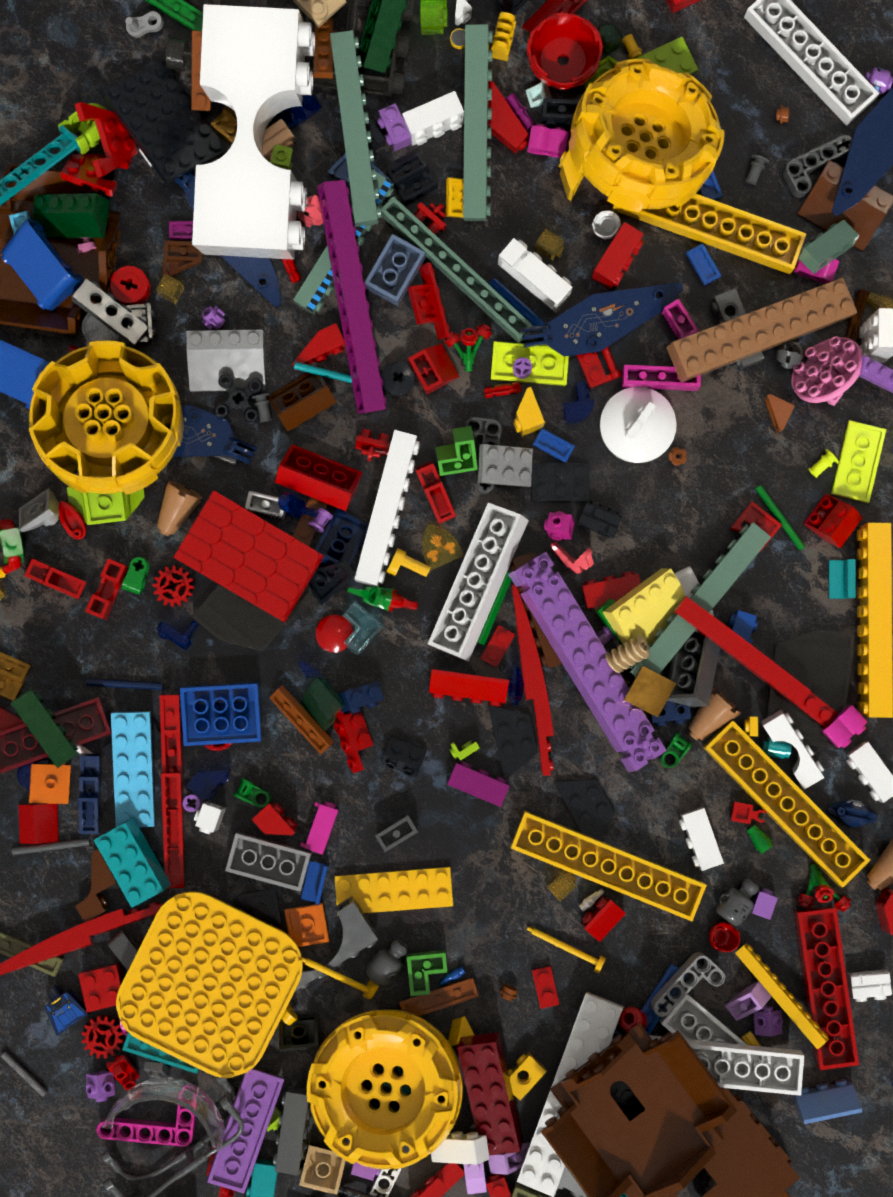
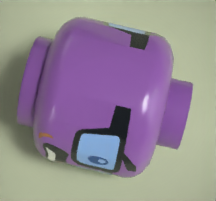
(879, 79)

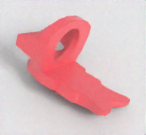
(314, 211)
(577, 566)

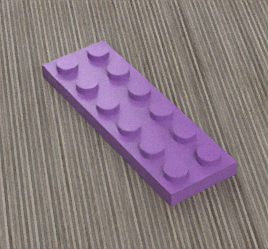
(255, 1103)

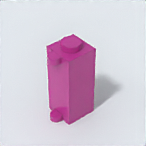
(321, 827)

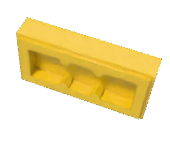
(454, 197)

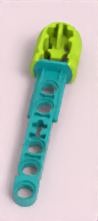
(65, 142)

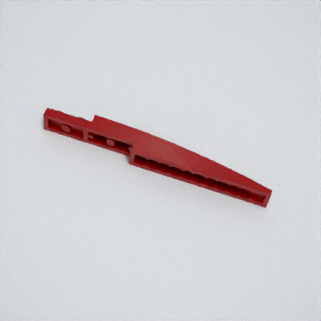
(756, 661)
(534, 682)
(172, 789)
(76, 937)

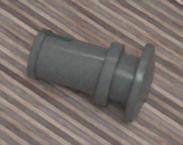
(756, 168)
(262, 405)

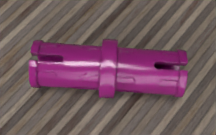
(520, 111)

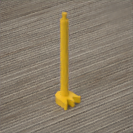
(597, 962)
(368, 991)

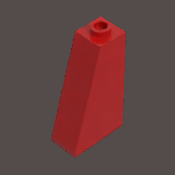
(505, 123)

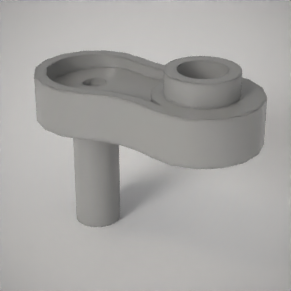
(141, 25)

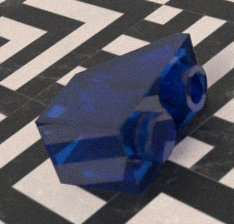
(206, 782)

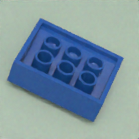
(221, 713)

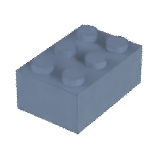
(395, 270)

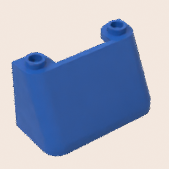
(40, 265)
(19, 372)

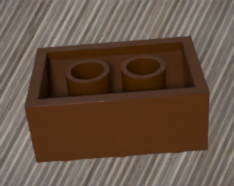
(301, 400)

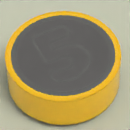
(457, 38)

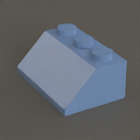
(827, 1101)

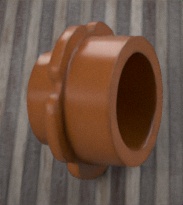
(783, 114)
(677, 461)
(508, 992)

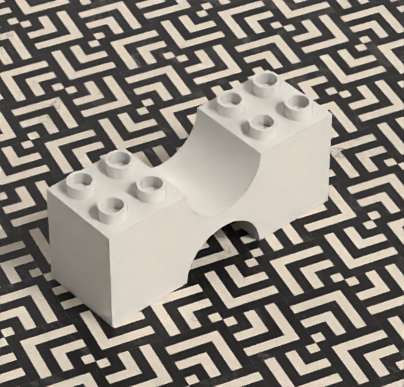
(257, 69)

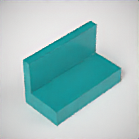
(842, 579)

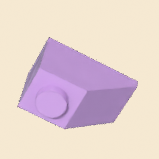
(748, 1001)
(508, 1162)
(475, 1178)

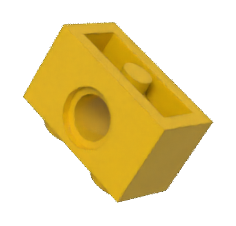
(535, 1071)

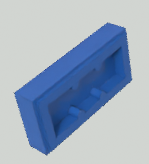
(703, 264)
(553, 445)

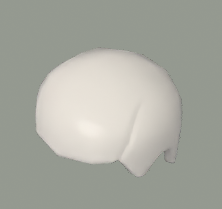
(606, 224)

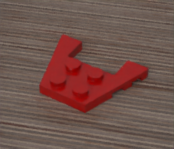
(114, 138)
(80, 170)

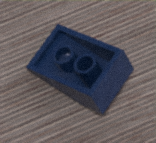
(341, 538)

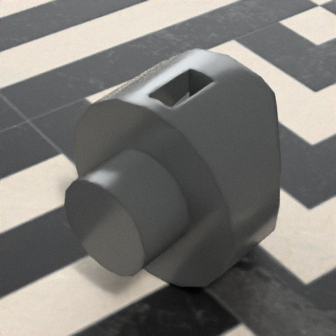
(789, 358)

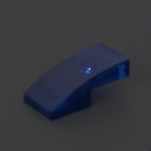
(296, 115)
(310, 671)

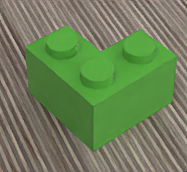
(458, 456)
(420, 967)

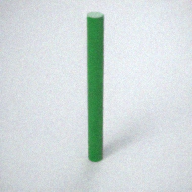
(780, 517)

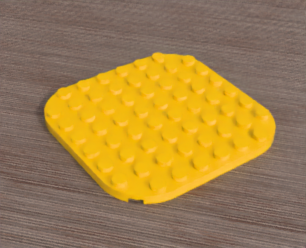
(209, 984)

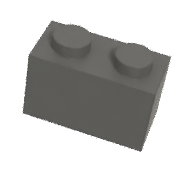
(396, 833)

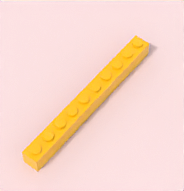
(782, 996)

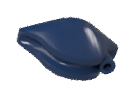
(852, 813)

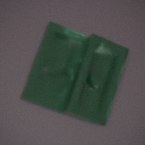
(322, 703)

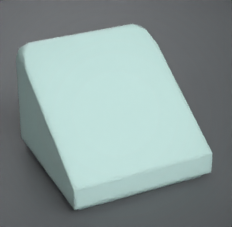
(537, 93)

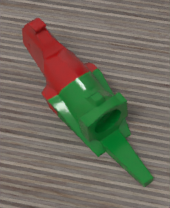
(384, 598)

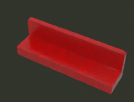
(551, 7)

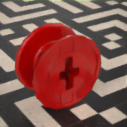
(129, 275)

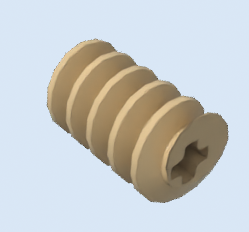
(629, 655)

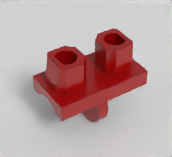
(436, 223)
(371, 446)
(123, 1071)

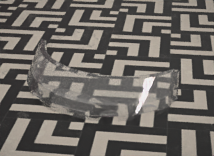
(178, 1092)

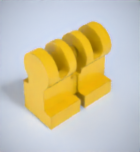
(503, 36)

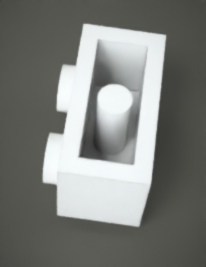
(209, 817)

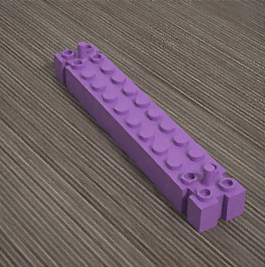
(586, 662)

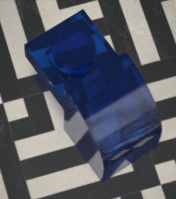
(578, 411)

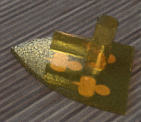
(439, 547)

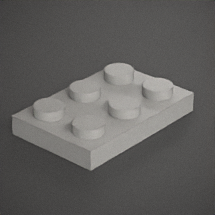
(505, 465)

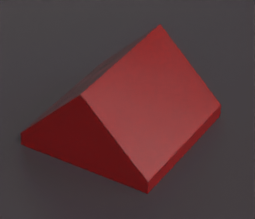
(38, 823)

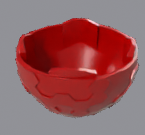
(565, 37)

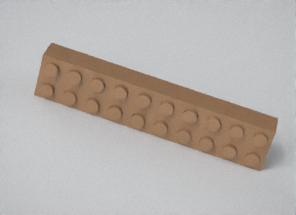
(761, 330)

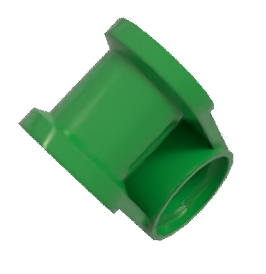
(134, 579)
(676, 750)
(251, 793)

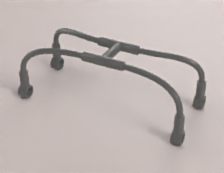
(187, 1154)

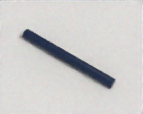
(124, 684)

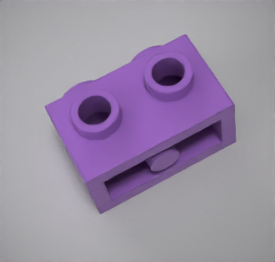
(394, 126)

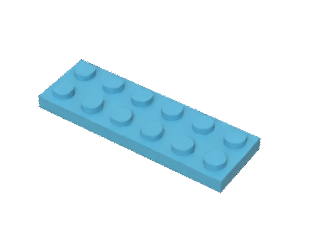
(133, 767)

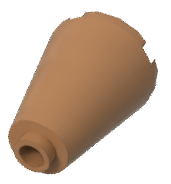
(176, 507)
(712, 717)
(882, 872)

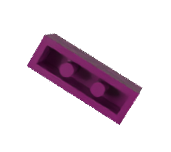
(478, 783)

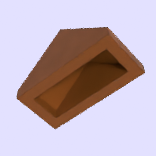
(779, 411)

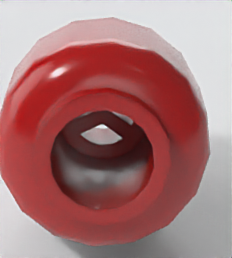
(631, 1017)

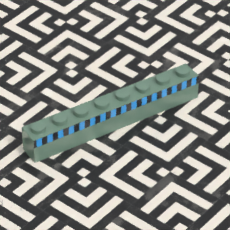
(320, 280)

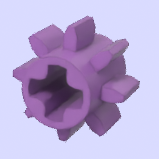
(213, 317)

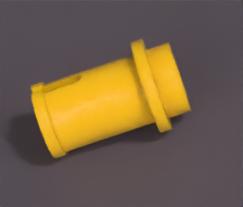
(631, 46)

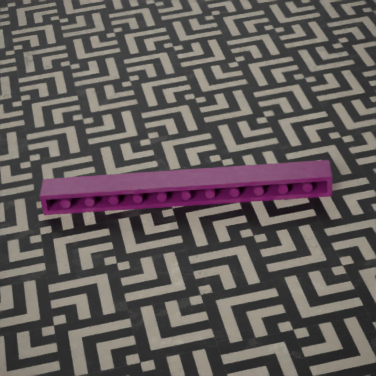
(351, 296)

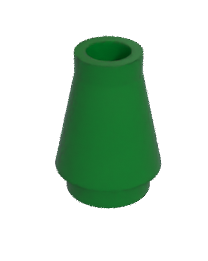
(760, 839)

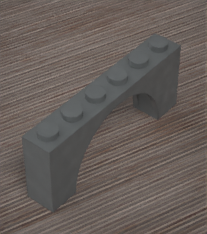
(355, 936)

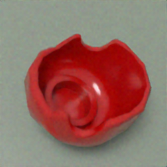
(724, 937)

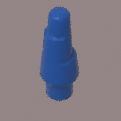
(453, 975)

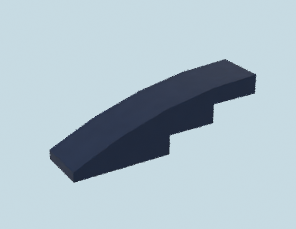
(90, 793)

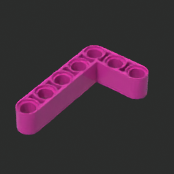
(155, 1128)

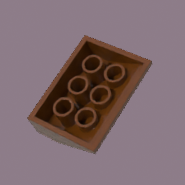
(862, 217)

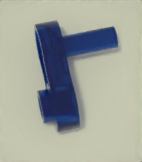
(295, 507)
(182, 640)

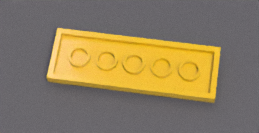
(397, 889)

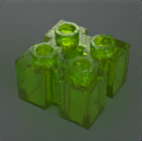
(433, 16)

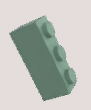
(828, 246)

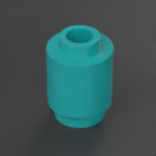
(776, 749)

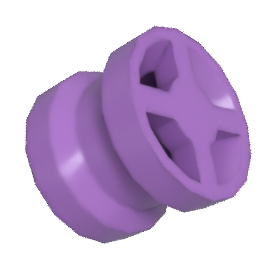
(522, 364)

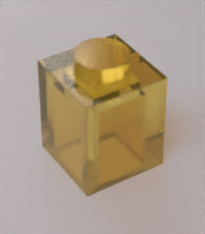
(550, 244)
(170, 288)
(562, 885)

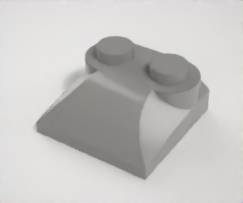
(39, 511)

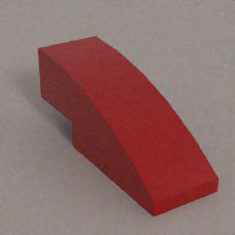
(435, 492)
(54, 578)

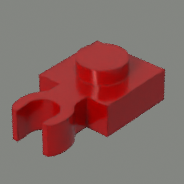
(744, 813)

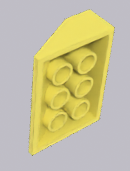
(646, 607)

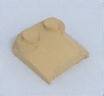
(319, 10)
(322, 1170)

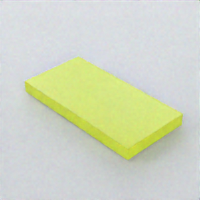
(547, 364)
(858, 461)

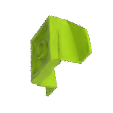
(105, 508)

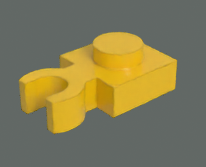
(751, 726)

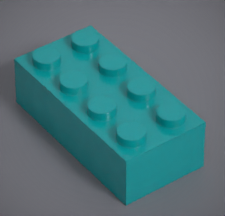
(132, 862)

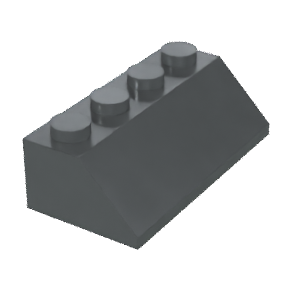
(694, 671)
(295, 1132)

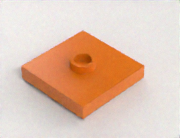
(49, 784)
(307, 924)

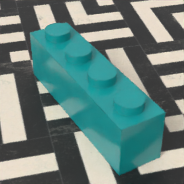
(263, 1179)

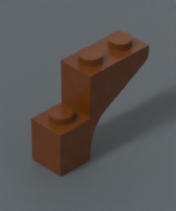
(101, 879)

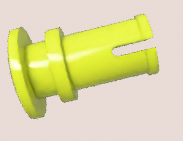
(825, 462)

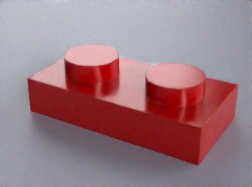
(497, 646)
(545, 987)

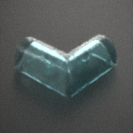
(366, 628)

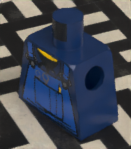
(64, 1009)

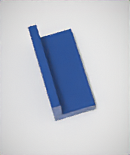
(315, 882)

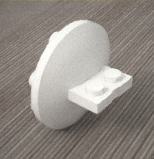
(638, 424)

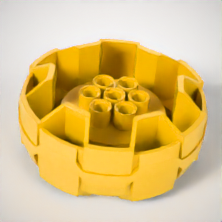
(645, 135)
(105, 460)
(345, 1106)

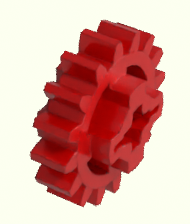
(161, 590)
(98, 1030)

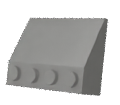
(225, 351)

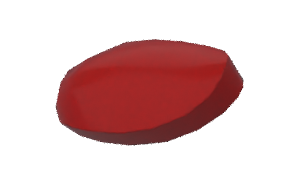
(72, 520)

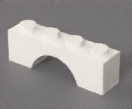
(780, 729)

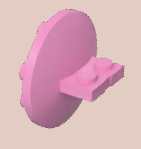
(828, 370)

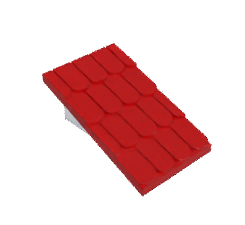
(248, 556)

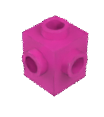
(559, 525)

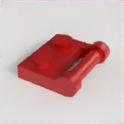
(593, 369)
(756, 515)

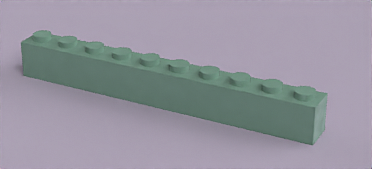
(476, 122)
(354, 128)
(455, 269)
(706, 596)

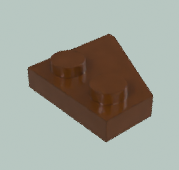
(180, 257)

